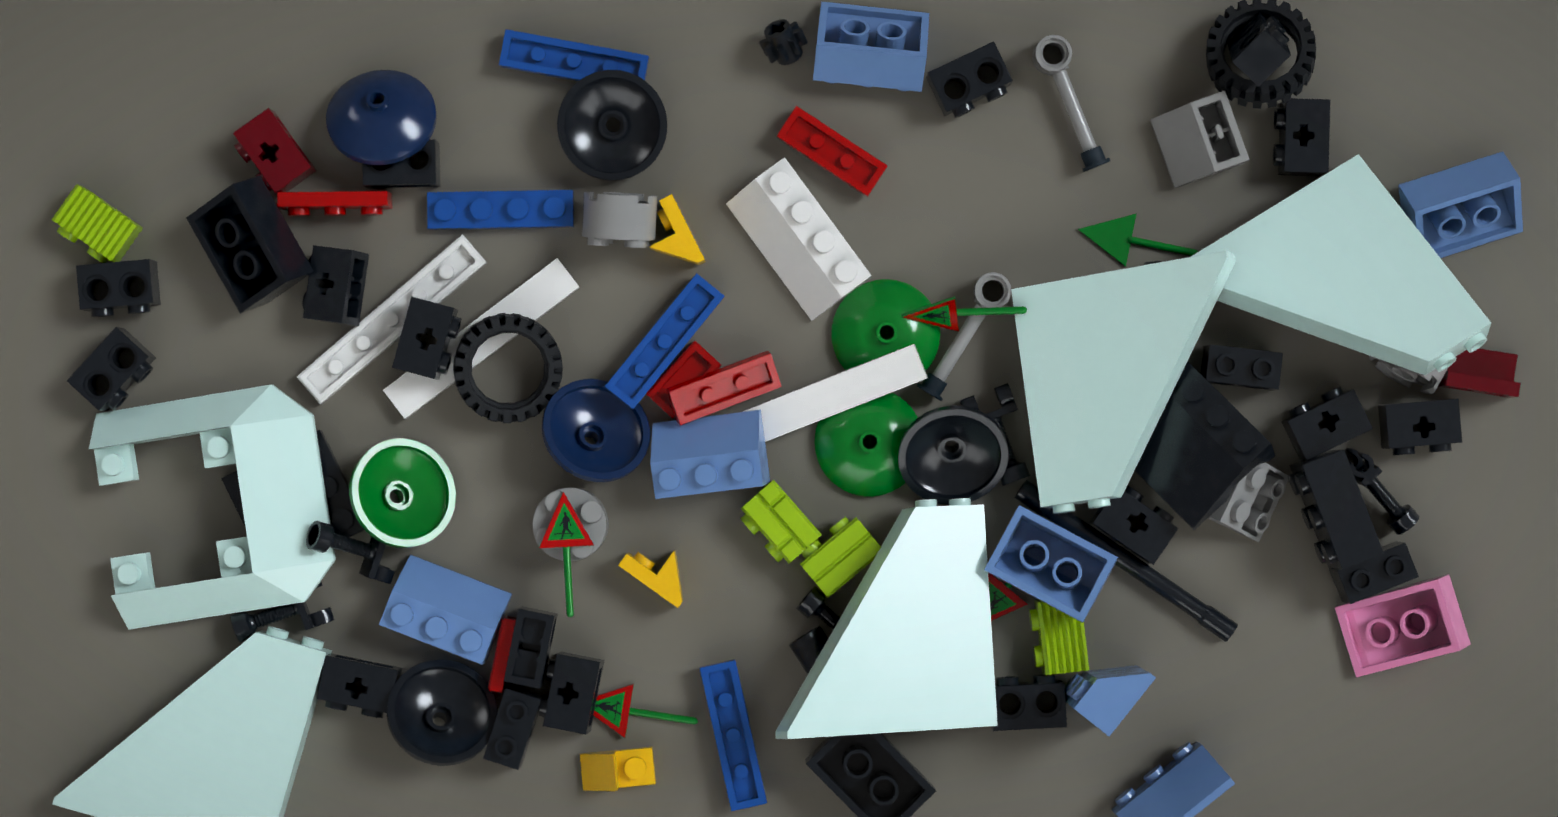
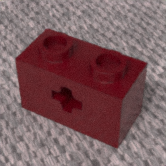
(268, 131)

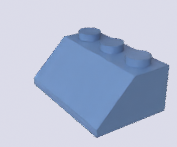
(871, 46)
(1465, 204)
(709, 454)
(1051, 564)
(445, 609)
(1107, 694)
(1178, 788)

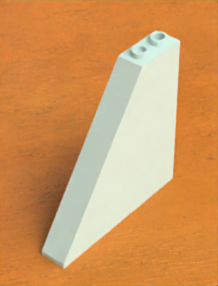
(1353, 273)
(1103, 365)
(911, 638)
(219, 745)

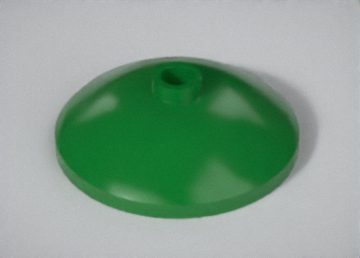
(875, 305)
(842, 451)
(423, 491)

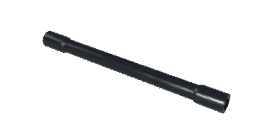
(1205, 615)

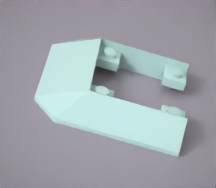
(280, 496)

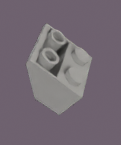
(1199, 139)
(1252, 502)

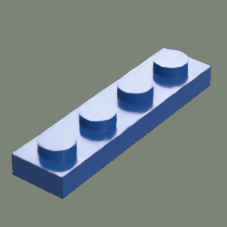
(565, 58)
(500, 209)
(664, 341)
(733, 735)

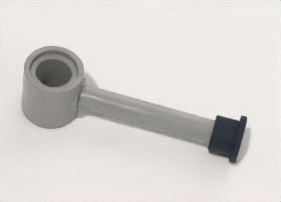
(1092, 155)
(935, 382)

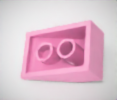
(1403, 626)

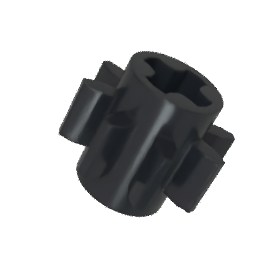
(783, 42)

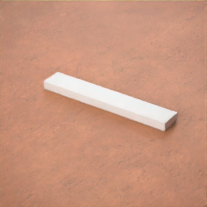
(530, 300)
(386, 322)
(841, 392)

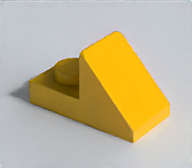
(682, 243)
(664, 583)
(617, 769)

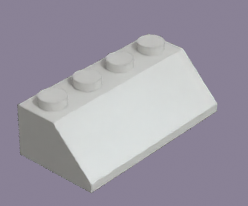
(798, 239)

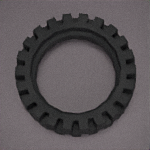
(1270, 90)
(492, 326)

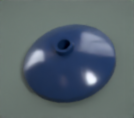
(385, 130)
(593, 412)

